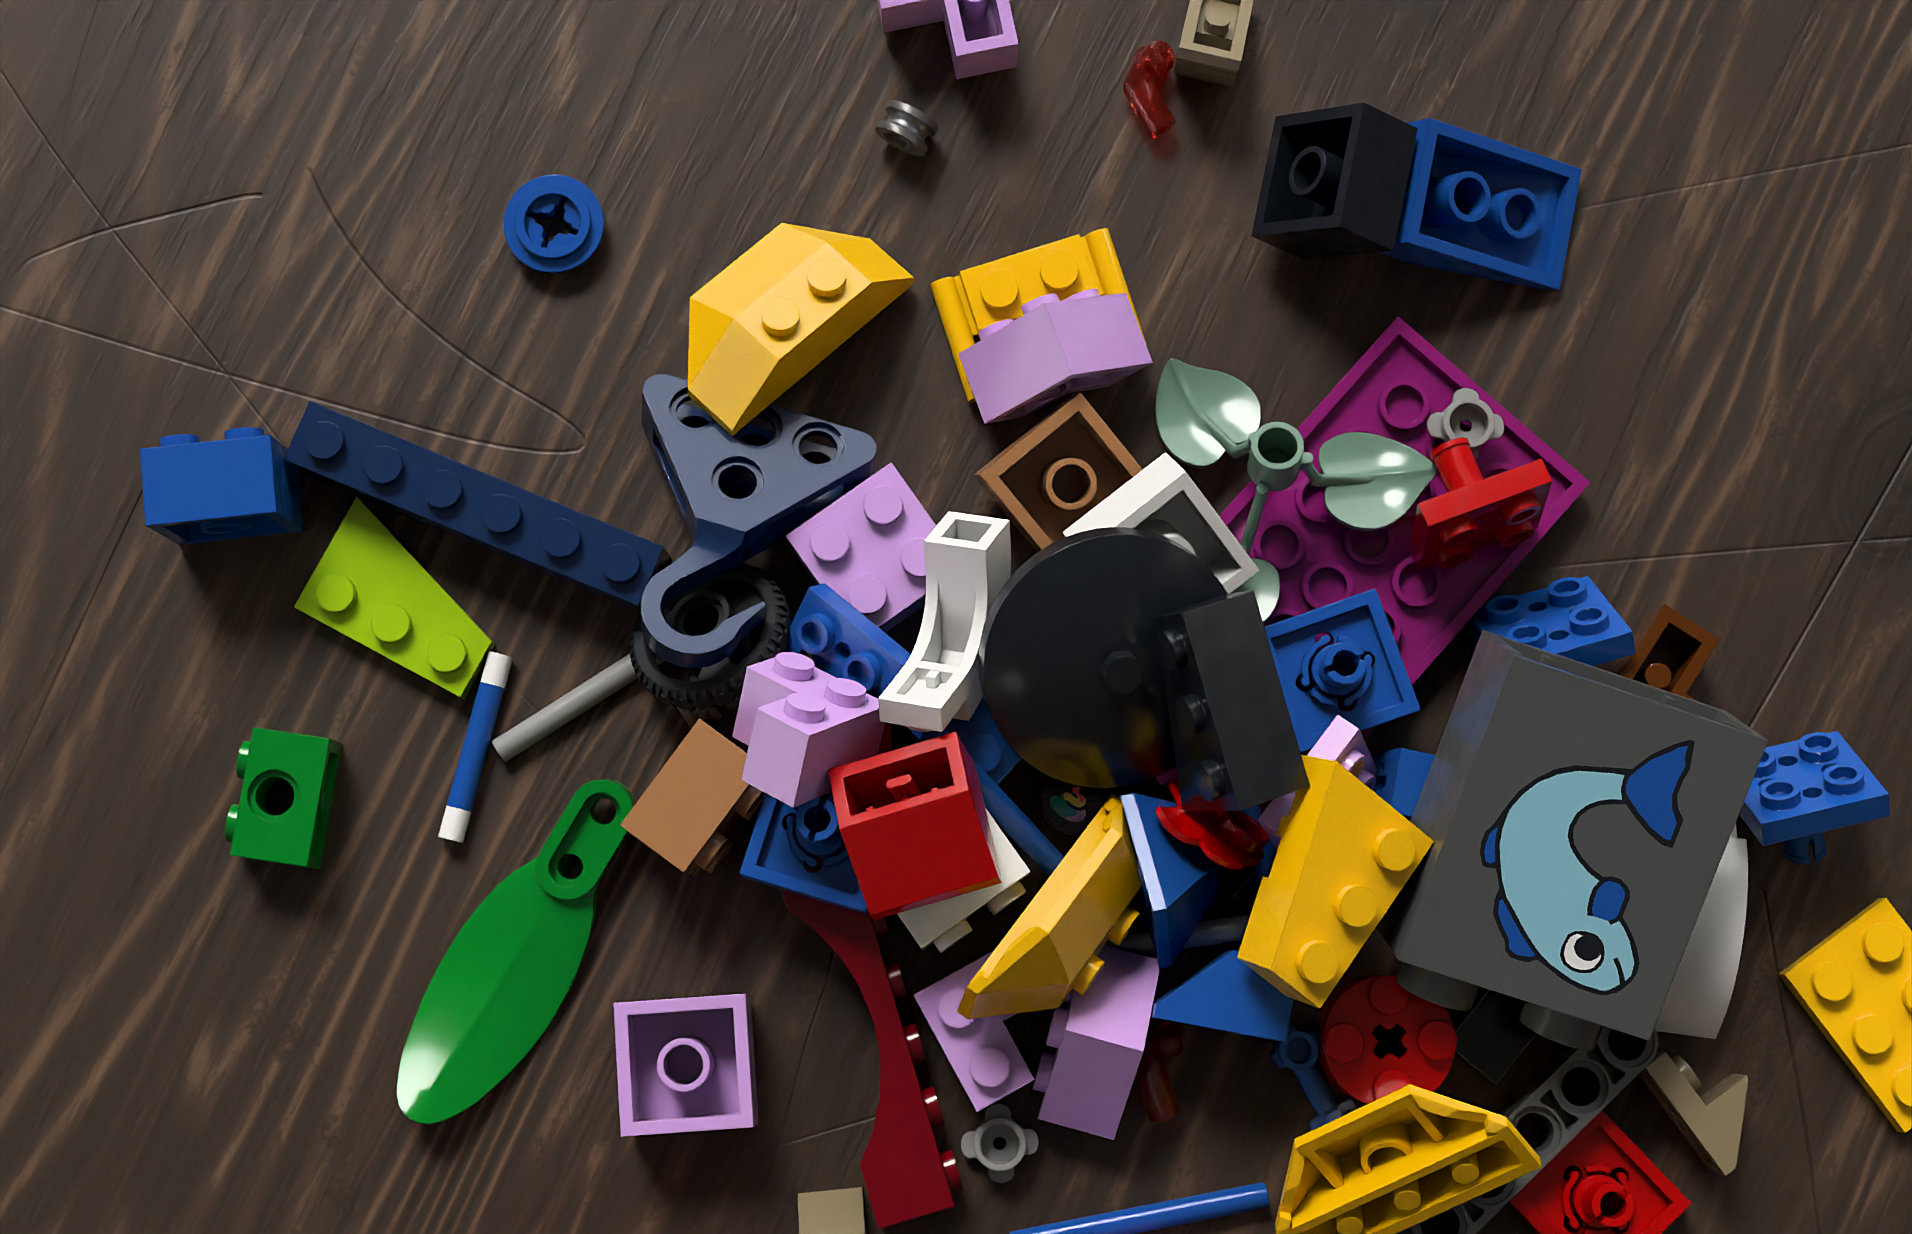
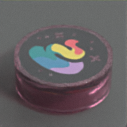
(1069, 806)

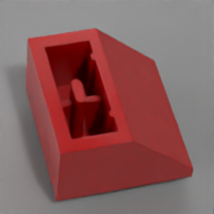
(915, 825)

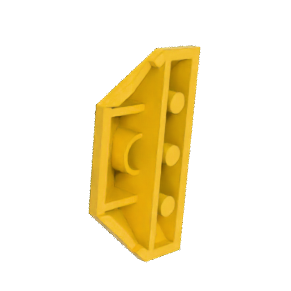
(781, 316)
(1064, 925)
(1398, 1164)

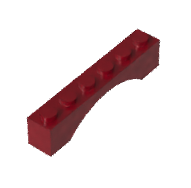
(902, 1160)

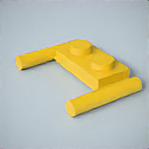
(1004, 285)

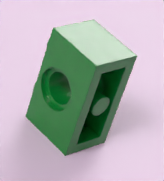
(300, 832)

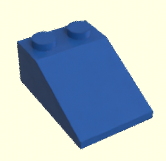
(1485, 208)

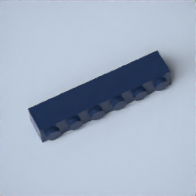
(475, 506)

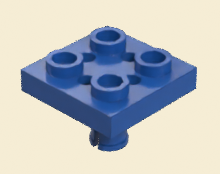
(1564, 619)
(1356, 628)
(844, 641)
(1811, 790)
(779, 855)

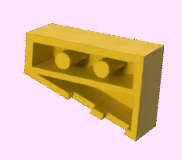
(1329, 882)

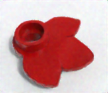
(1225, 838)

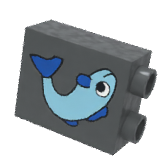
(1567, 842)

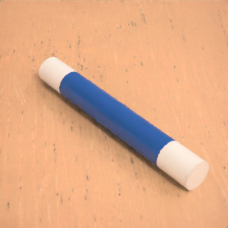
(475, 747)

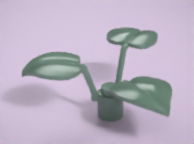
(1365, 475)

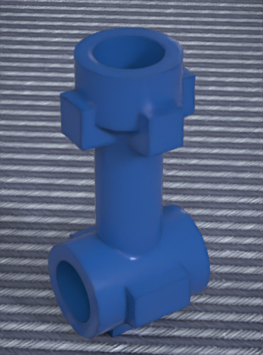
(1301, 1056)

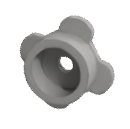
(1466, 407)
(1018, 1143)

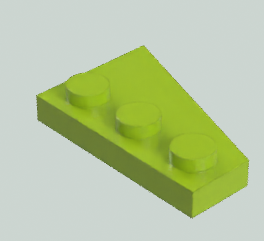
(392, 605)

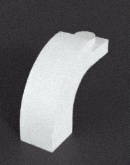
(964, 573)
(1713, 953)

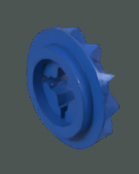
(543, 198)

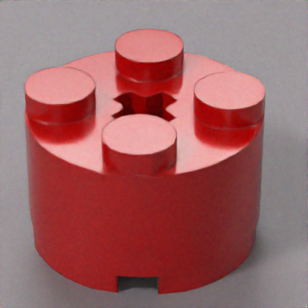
(1346, 1041)

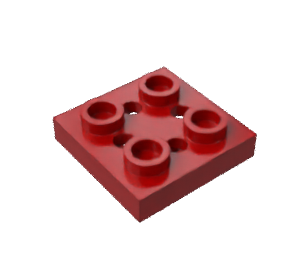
(1475, 508)
(1637, 1204)

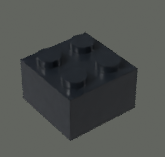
(1335, 182)

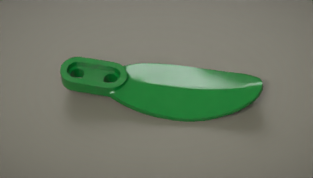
(510, 965)

